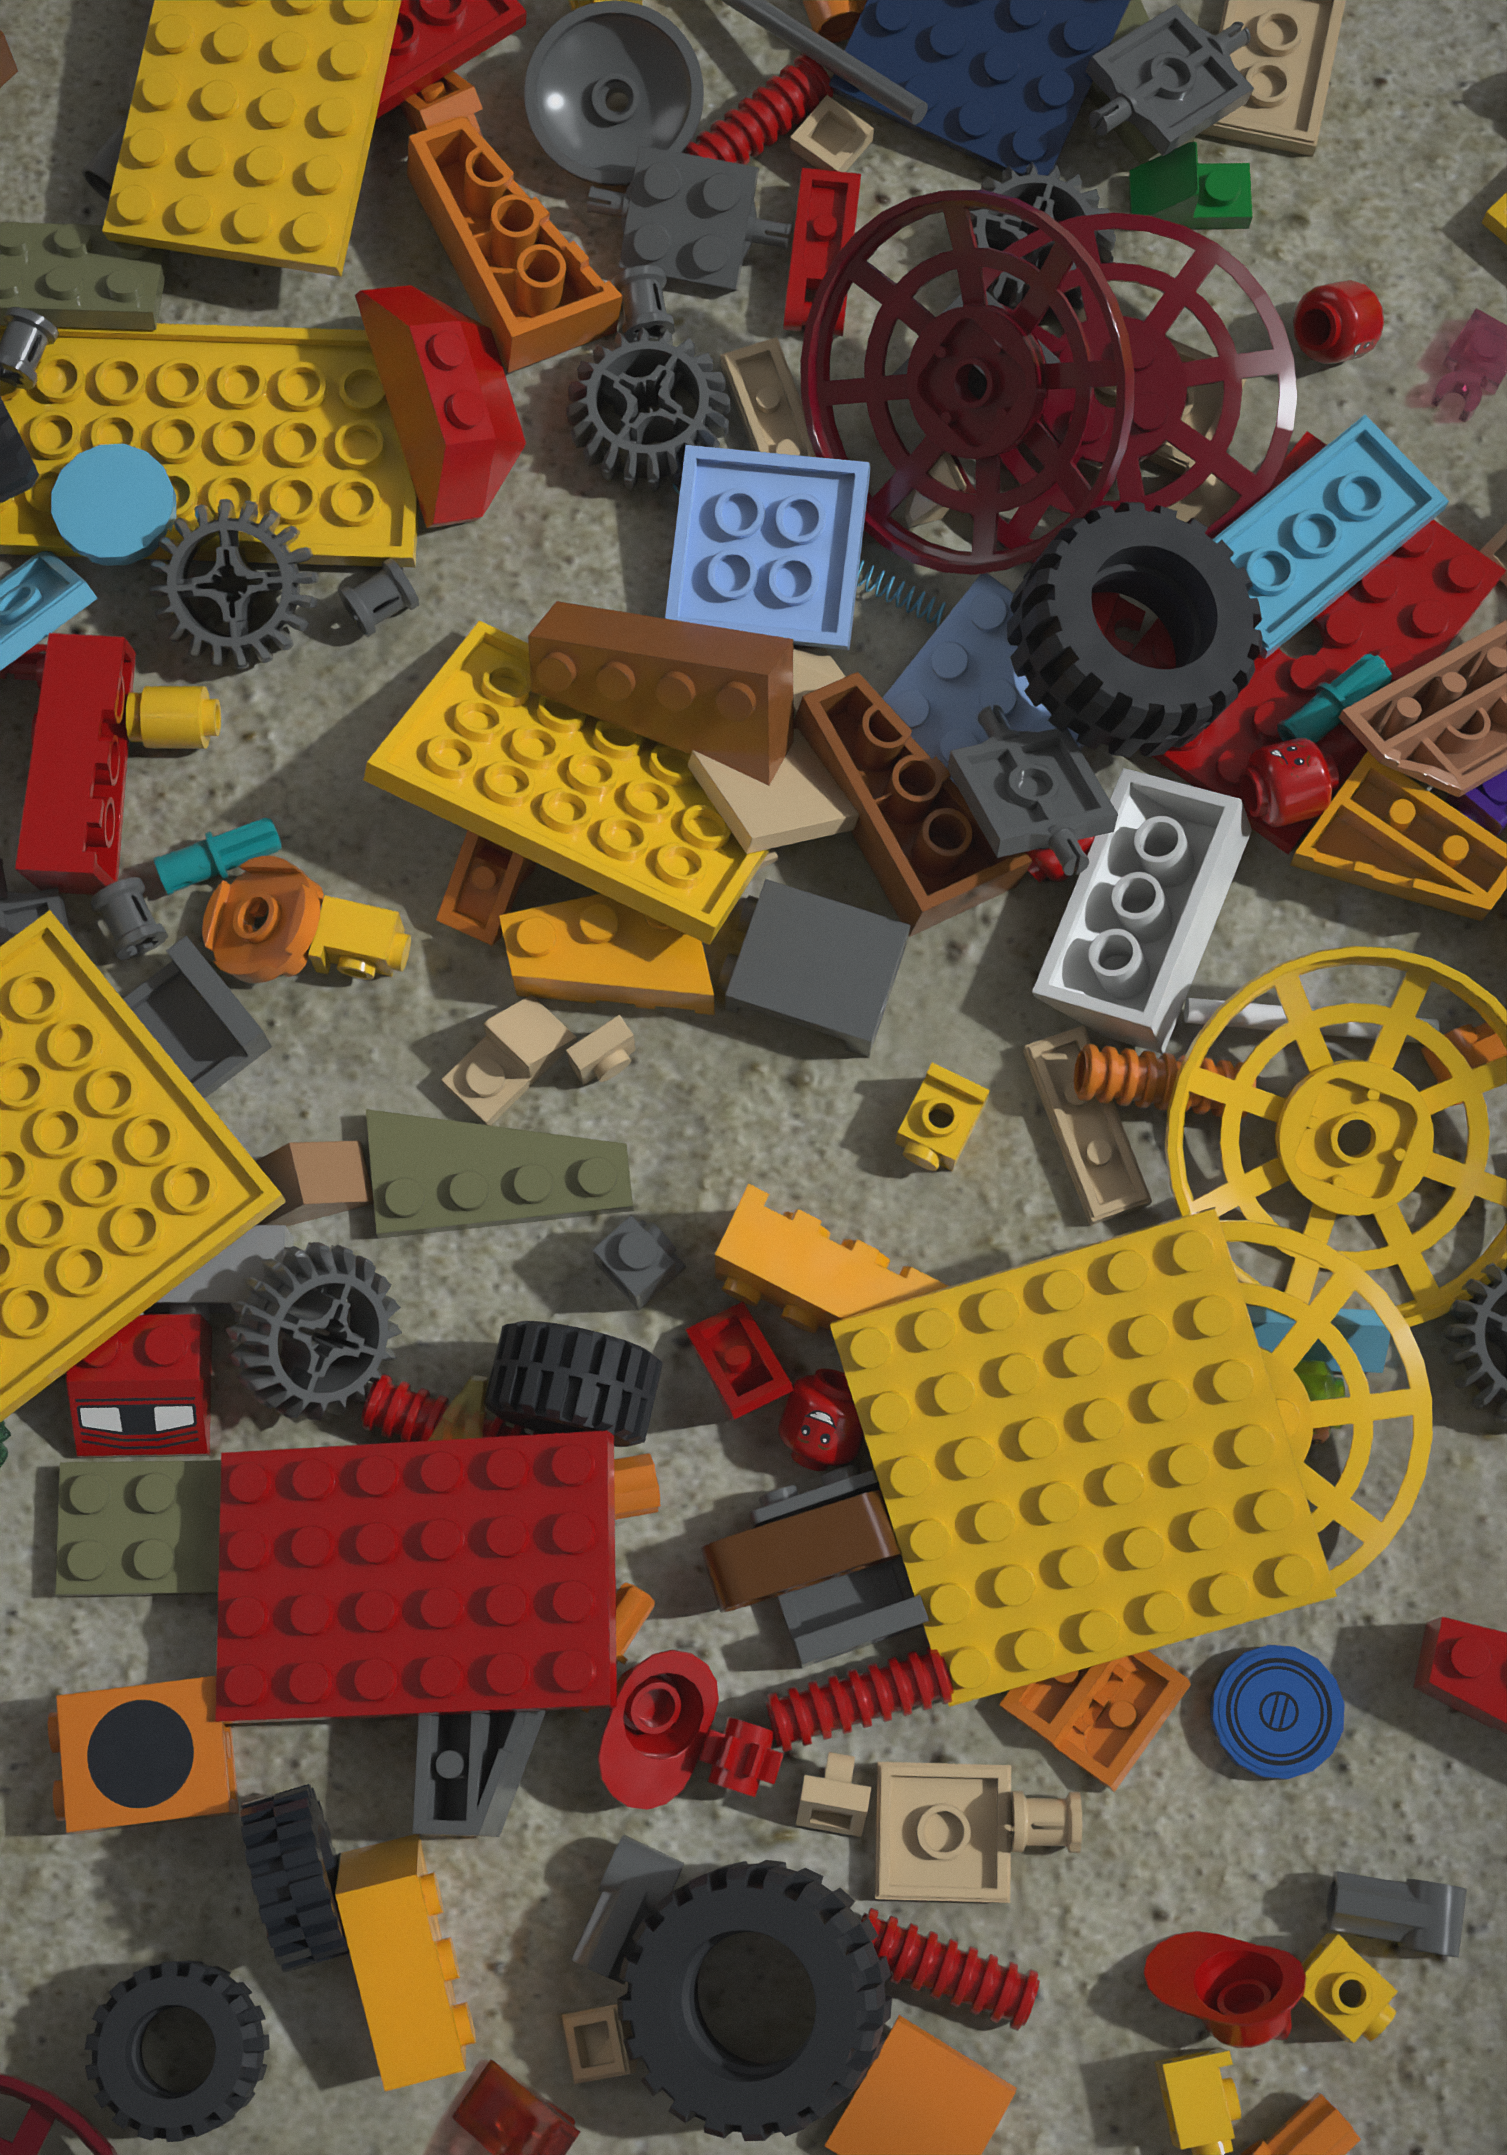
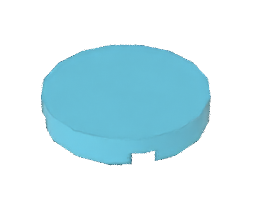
(113, 504)

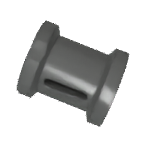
(643, 302)
(23, 346)
(379, 597)
(128, 918)

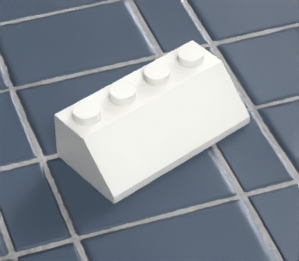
(1144, 909)

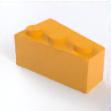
(1405, 844)
(605, 953)
(403, 1962)

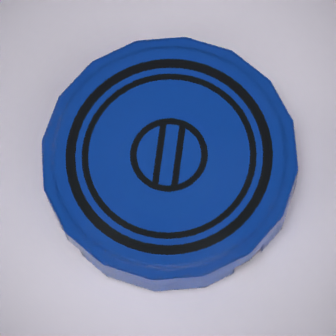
(1277, 1712)

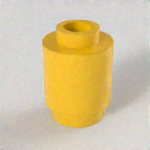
(172, 717)

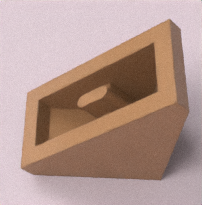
(317, 1180)

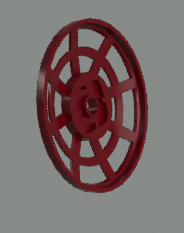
(939, 372)
(1158, 379)

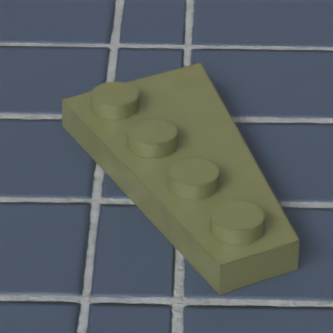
(473, 1175)

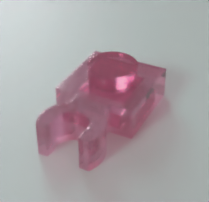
(1476, 362)

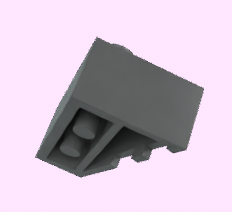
(470, 1770)

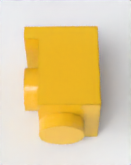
(359, 940)
(953, 1095)
(1326, 1970)
(1199, 2101)

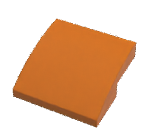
(1102, 1712)
(921, 2101)

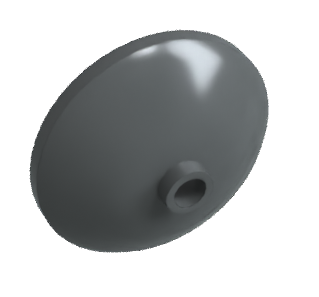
(607, 52)

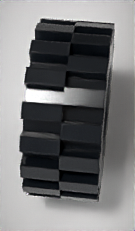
(294, 1876)

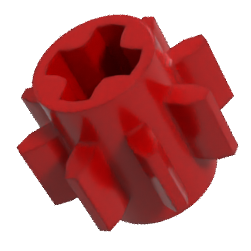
(741, 1756)

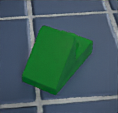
(1192, 192)

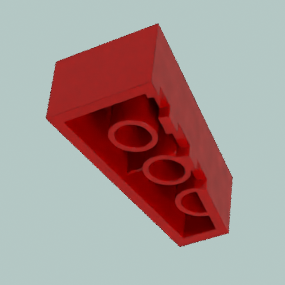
(77, 765)

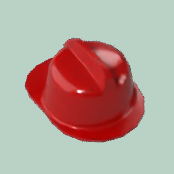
(657, 1728)
(1228, 1983)

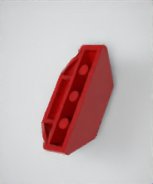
(444, 400)

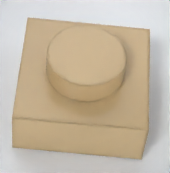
(831, 137)
(602, 1052)

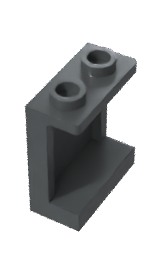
(815, 964)
(197, 1019)
(851, 1608)

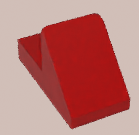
(738, 1361)

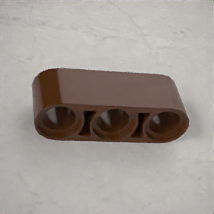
(800, 1551)

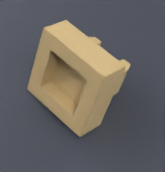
(834, 1801)

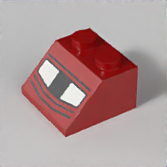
(145, 1390)

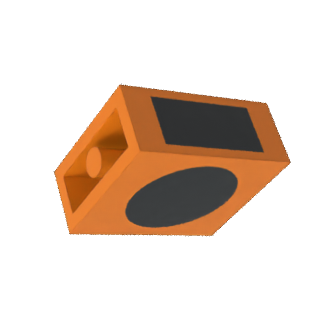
(142, 1756)

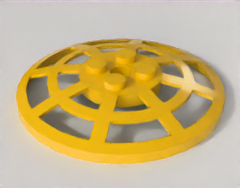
(1345, 1092)
(1359, 1408)

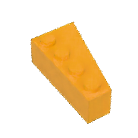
(803, 1271)

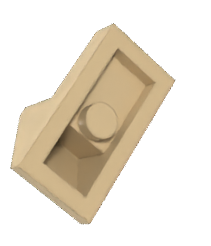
(509, 1059)

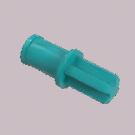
(1322, 712)
(217, 855)

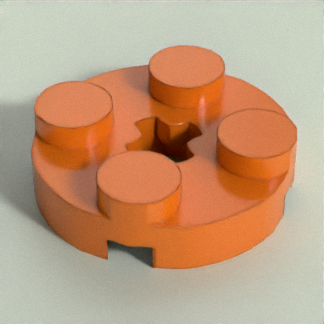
(283, 940)

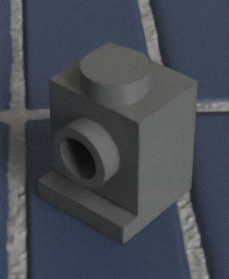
(638, 1260)

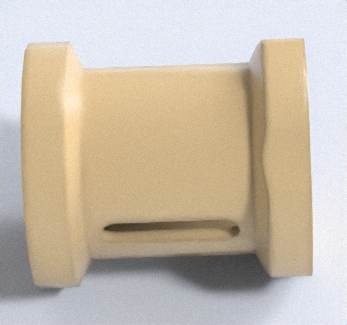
(1046, 1822)

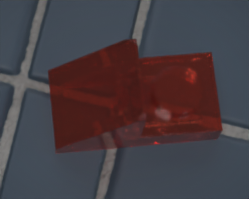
(513, 2116)

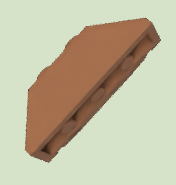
(1443, 718)

